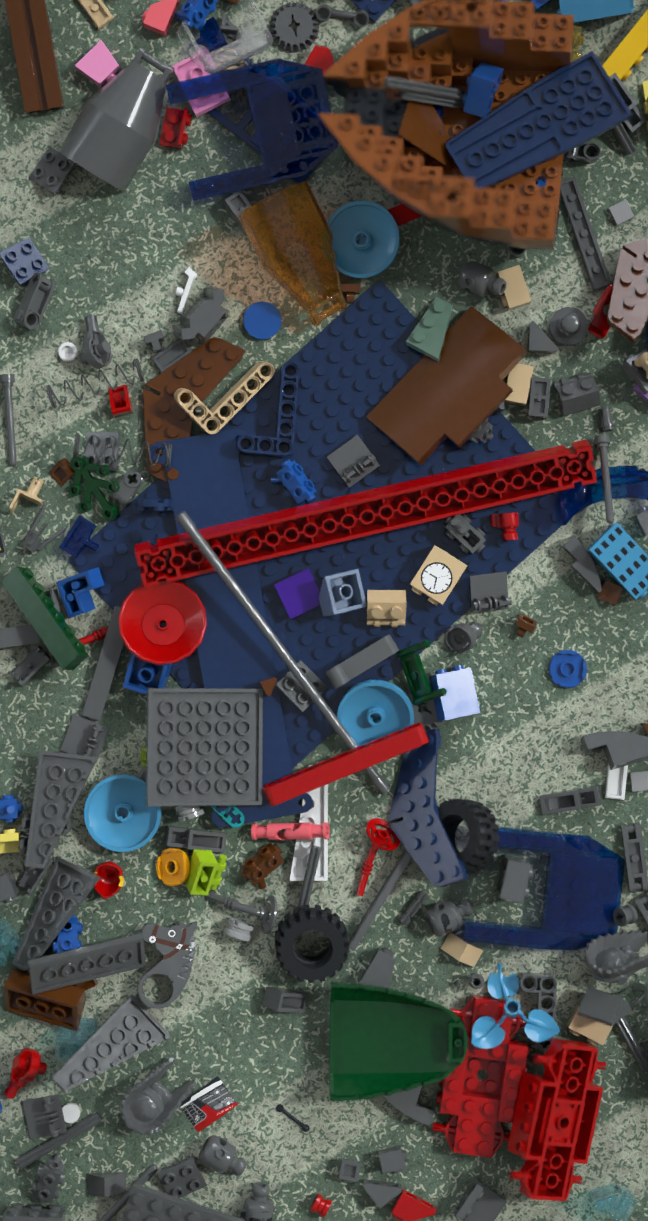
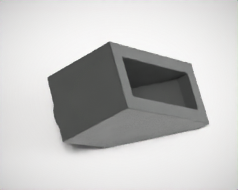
(285, 1000)

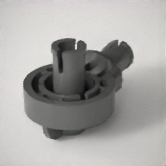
(95, 347)

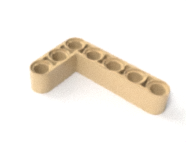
(227, 400)

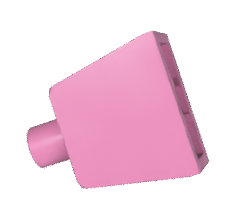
(98, 65)

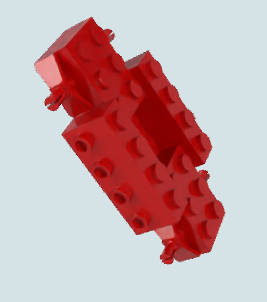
(480, 1104)
(556, 1119)

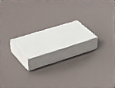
(616, 783)

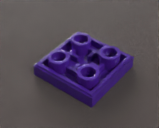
(298, 593)

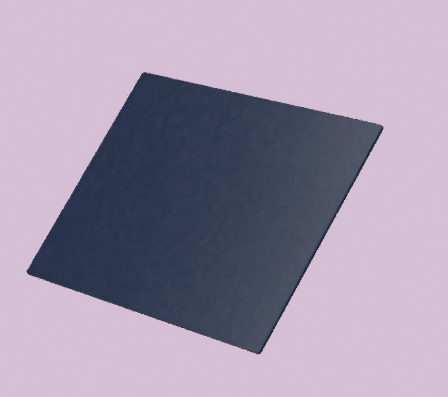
(340, 382)

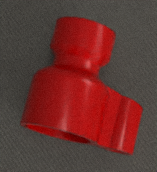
(508, 522)

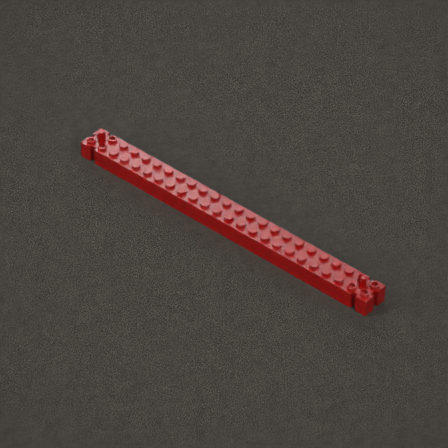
(369, 512)

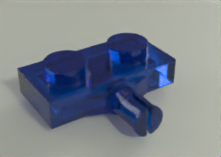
(211, 35)
(79, 537)

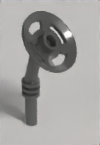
(262, 913)

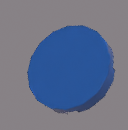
(262, 320)
(568, 663)

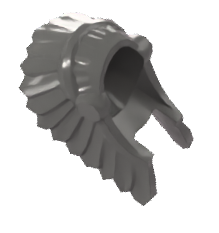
(613, 956)
(150, 1103)

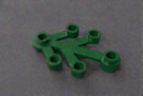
(92, 485)

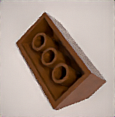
(56, 1006)

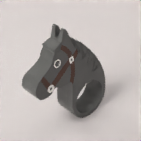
(178, 951)

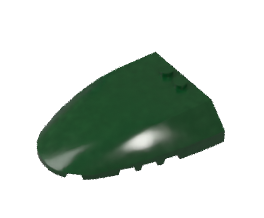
(389, 1041)

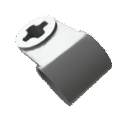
(579, 154)
(126, 489)

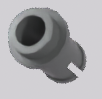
(606, 419)
(479, 984)

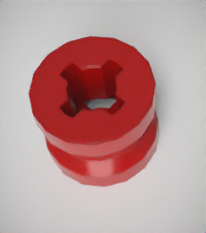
(320, 1205)

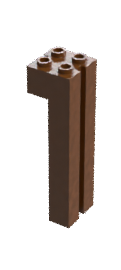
(35, 55)

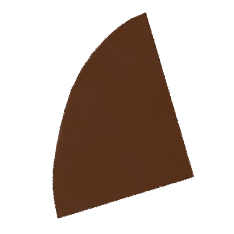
(422, 128)

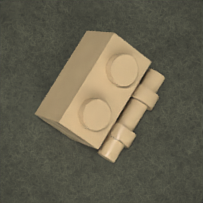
(386, 607)

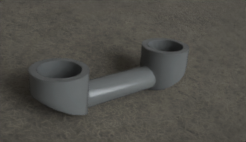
(360, 18)

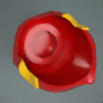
(110, 880)

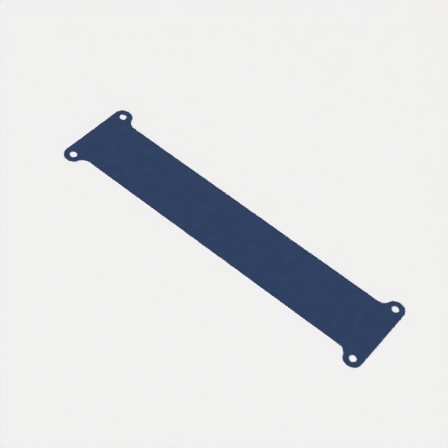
(233, 647)

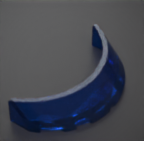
(625, 483)

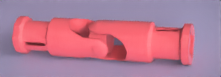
(296, 831)

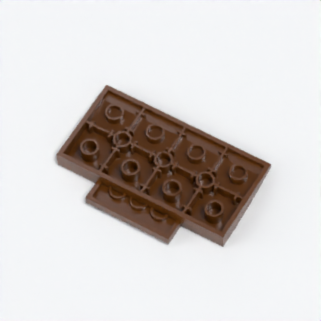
(452, 394)

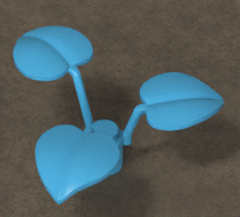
(488, 1034)

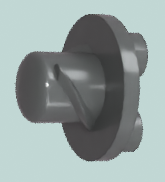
(568, 326)

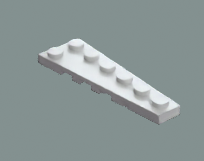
(317, 815)

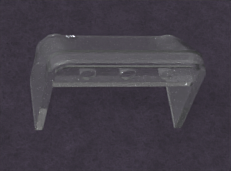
(254, 40)

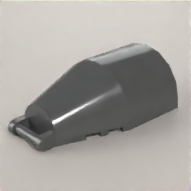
(119, 123)

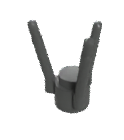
(32, 540)

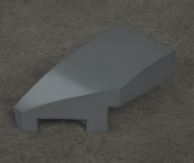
(229, 30)

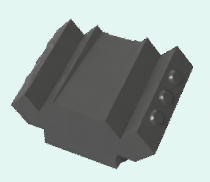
(203, 316)

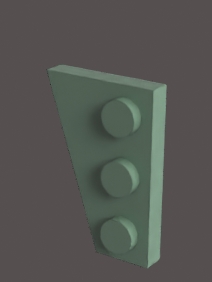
(431, 329)

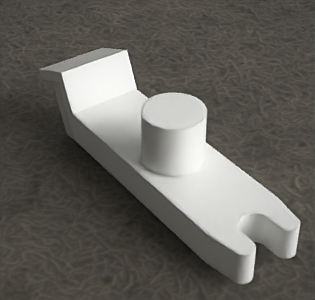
(184, 293)

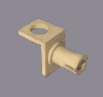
(30, 494)

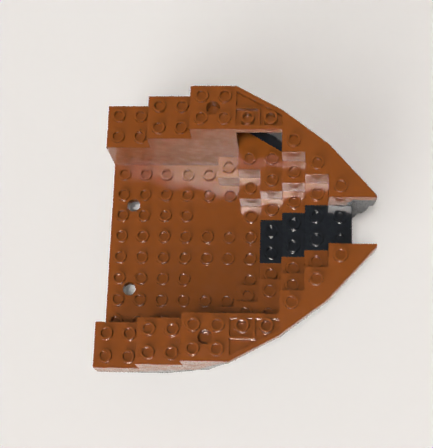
(466, 34)

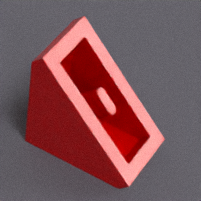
(120, 401)

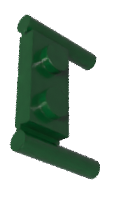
(416, 674)

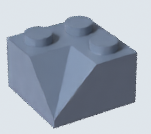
(341, 593)

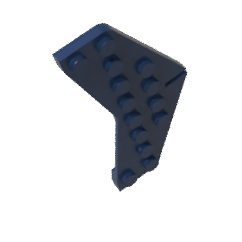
(421, 827)

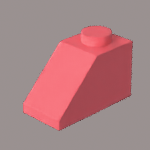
(160, 16)

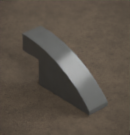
(619, 747)
(407, 1104)

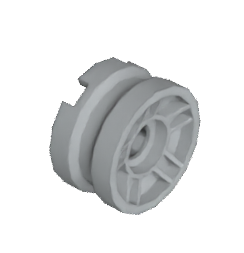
(188, 812)
(239, 929)

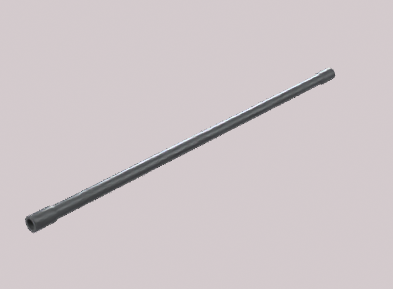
(189, 527)

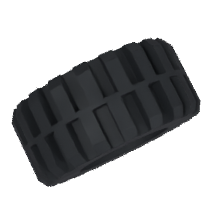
(481, 827)
(317, 966)

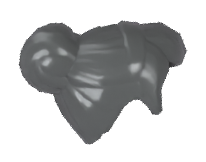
(471, 633)

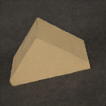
(461, 950)

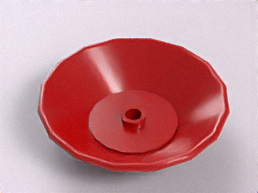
(166, 603)

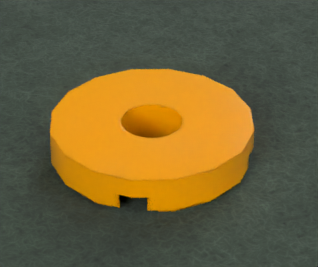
(182, 866)

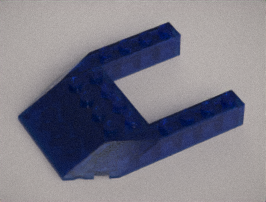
(286, 117)
(578, 898)

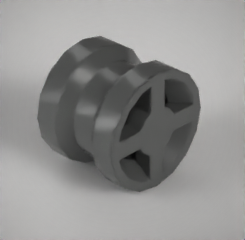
(625, 915)

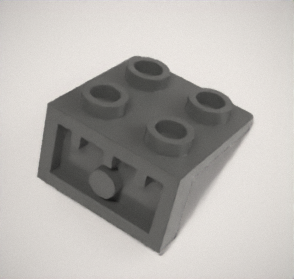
(479, 1204)

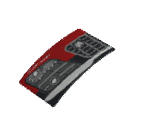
(208, 1104)

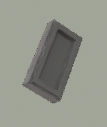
(171, 354)

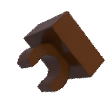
(350, 289)
(525, 624)

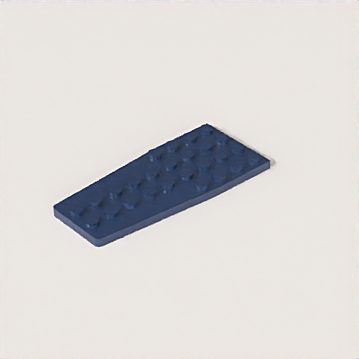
(540, 123)

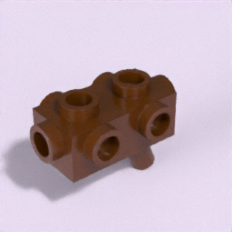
(262, 864)

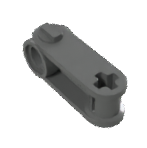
(34, 301)

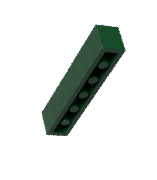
(45, 618)

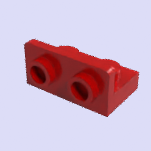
(174, 128)

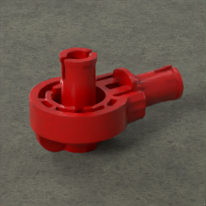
(24, 1070)

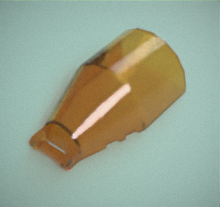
(296, 248)

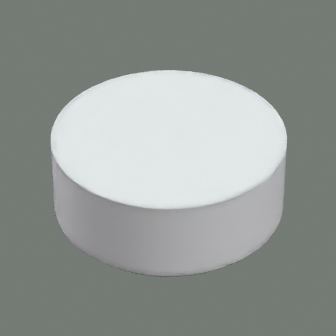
(67, 352)
(71, 1112)

